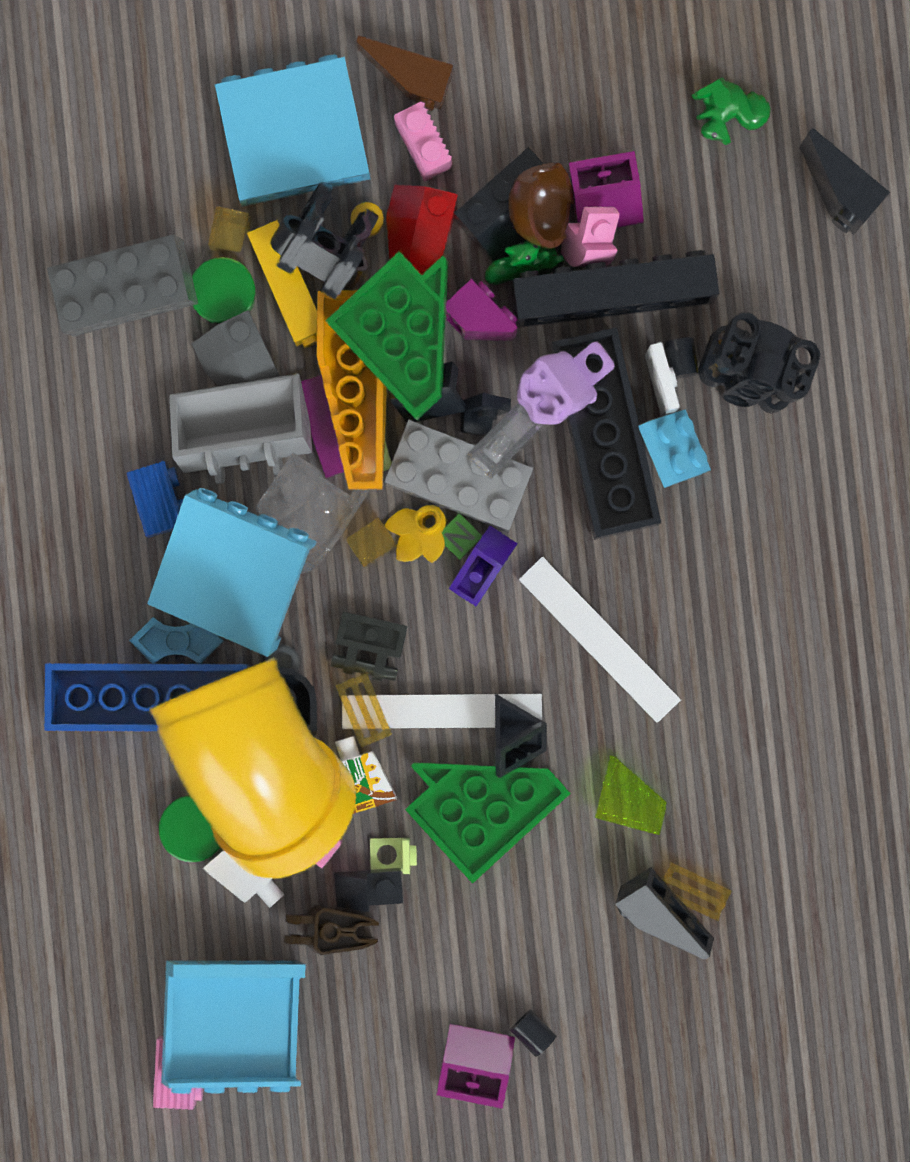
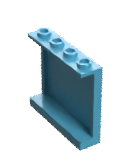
(292, 130)
(230, 571)
(231, 1025)

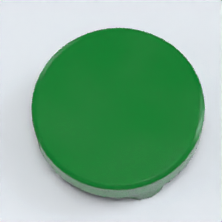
(223, 289)
(186, 831)

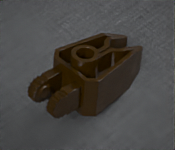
(330, 930)

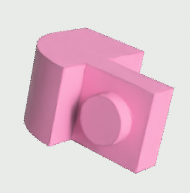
(591, 238)

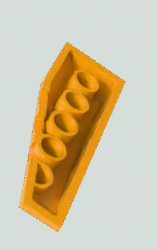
(354, 401)

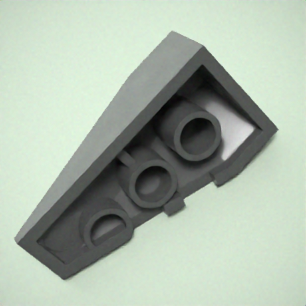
(235, 352)

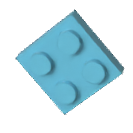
(674, 448)

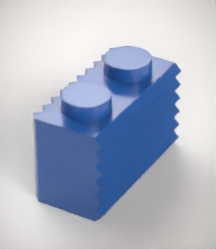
(156, 497)

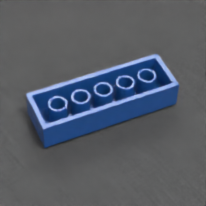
(119, 694)

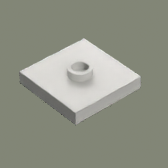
(662, 379)

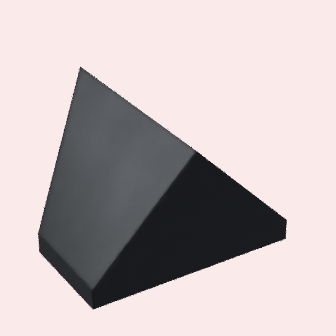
(517, 736)

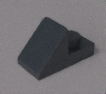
(368, 888)

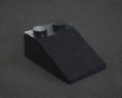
(843, 185)

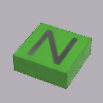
(460, 536)

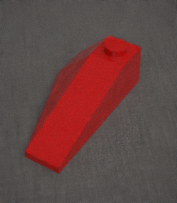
(420, 224)

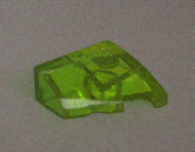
(629, 800)

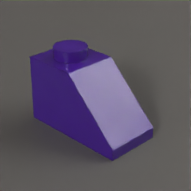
(483, 565)

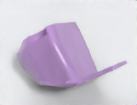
(561, 384)

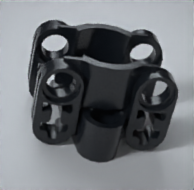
(320, 251)
(758, 364)

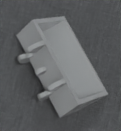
(240, 425)

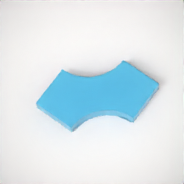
(159, 640)

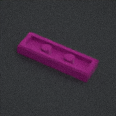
(322, 426)

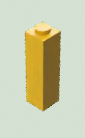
(287, 288)

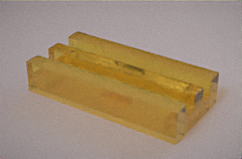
(353, 683)
(720, 903)

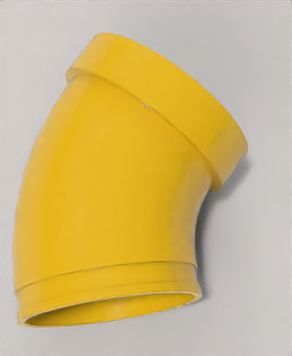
(258, 771)

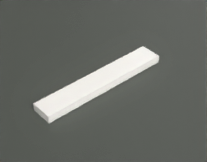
(599, 639)
(440, 710)

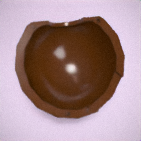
(542, 204)

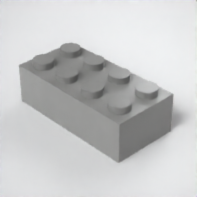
(440, 472)

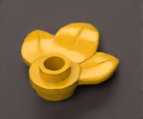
(415, 536)

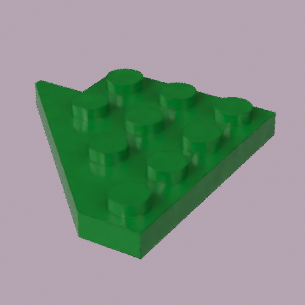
(400, 330)
(479, 814)

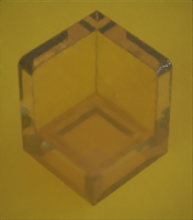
(229, 229)
(371, 542)

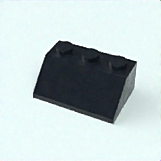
(487, 214)

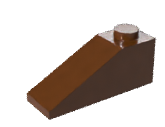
(413, 74)

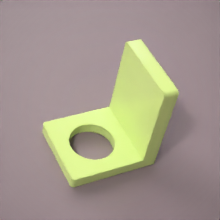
(405, 854)

